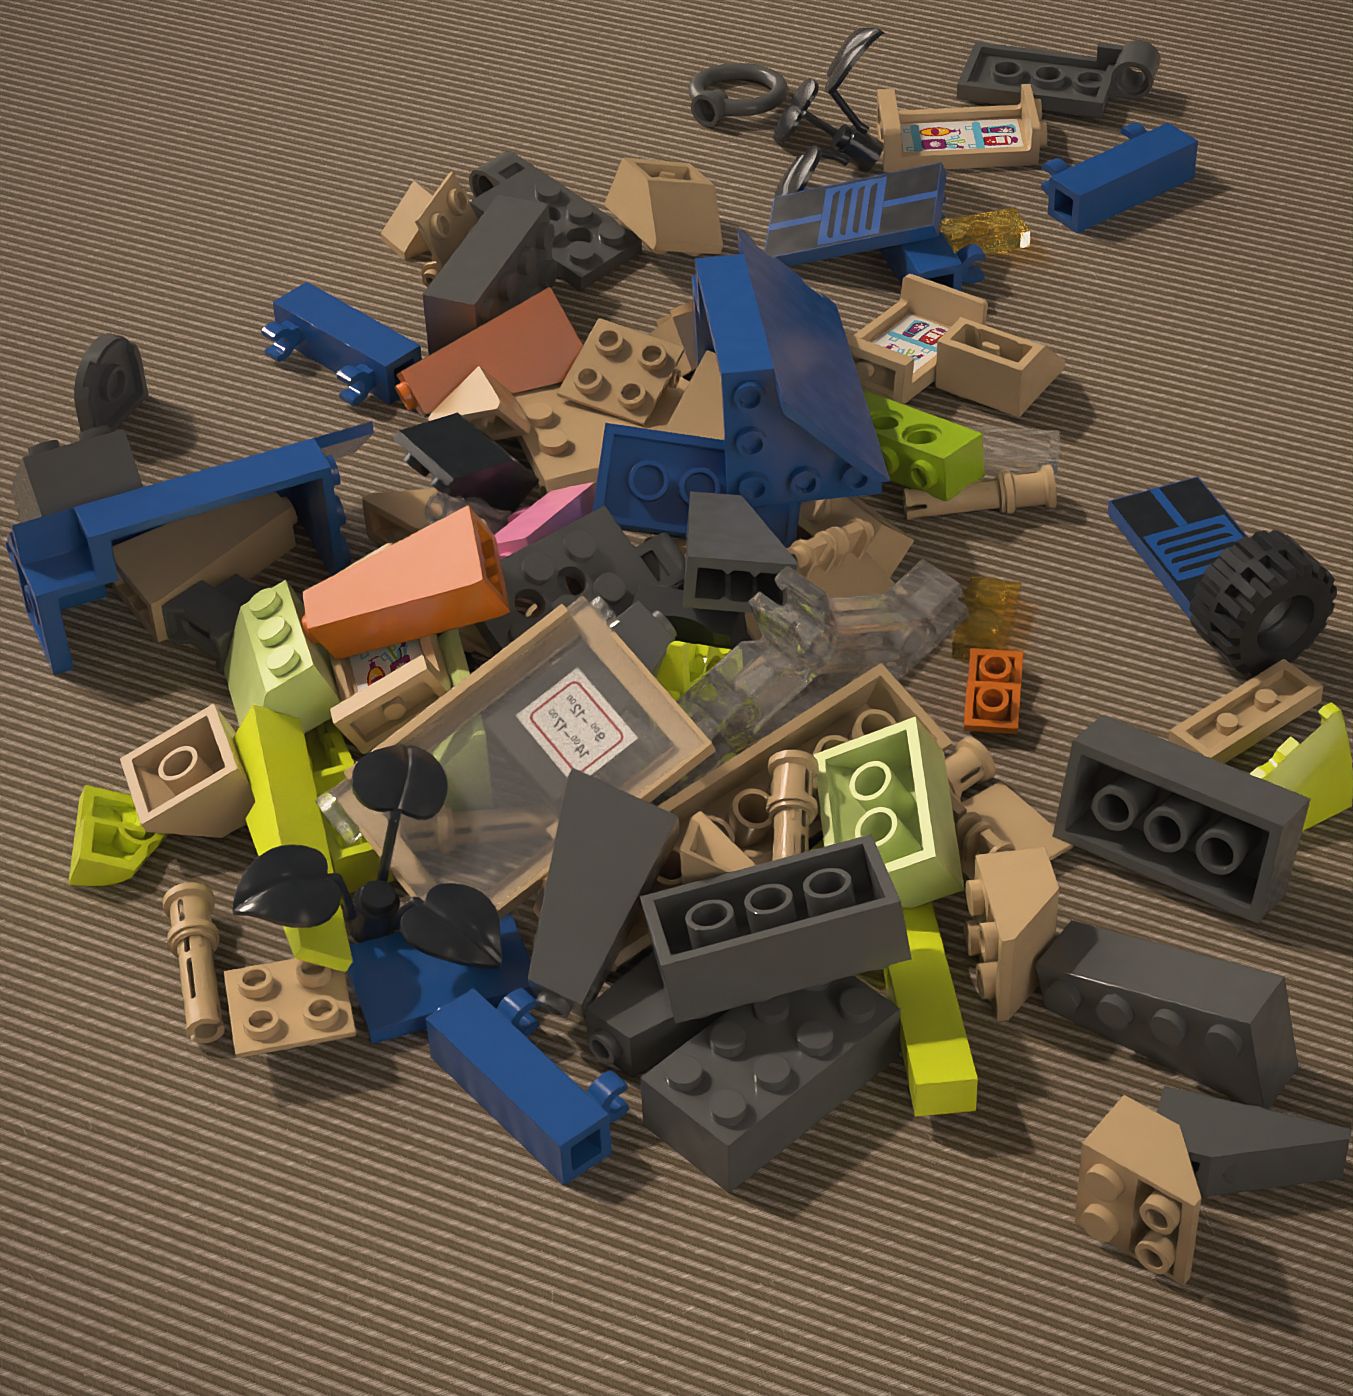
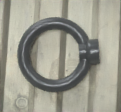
(712, 106)

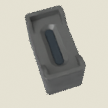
(208, 616)

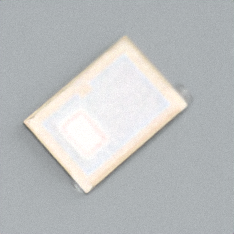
(507, 743)

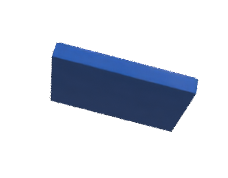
(404, 986)

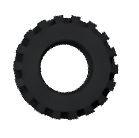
(1262, 602)

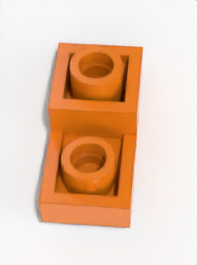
(993, 691)

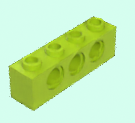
(926, 449)

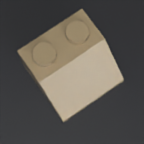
(190, 779)

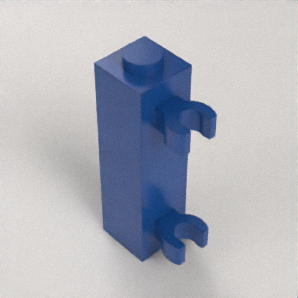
(1120, 176)
(936, 261)
(342, 340)
(521, 1086)

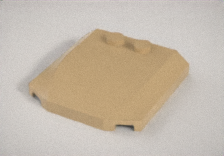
(569, 436)

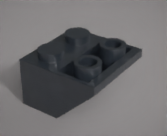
(466, 462)

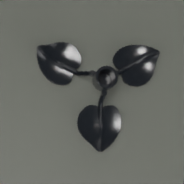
(851, 143)
(295, 891)

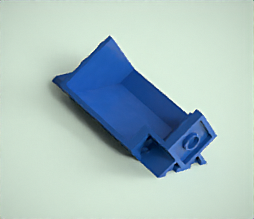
(787, 383)
(70, 553)

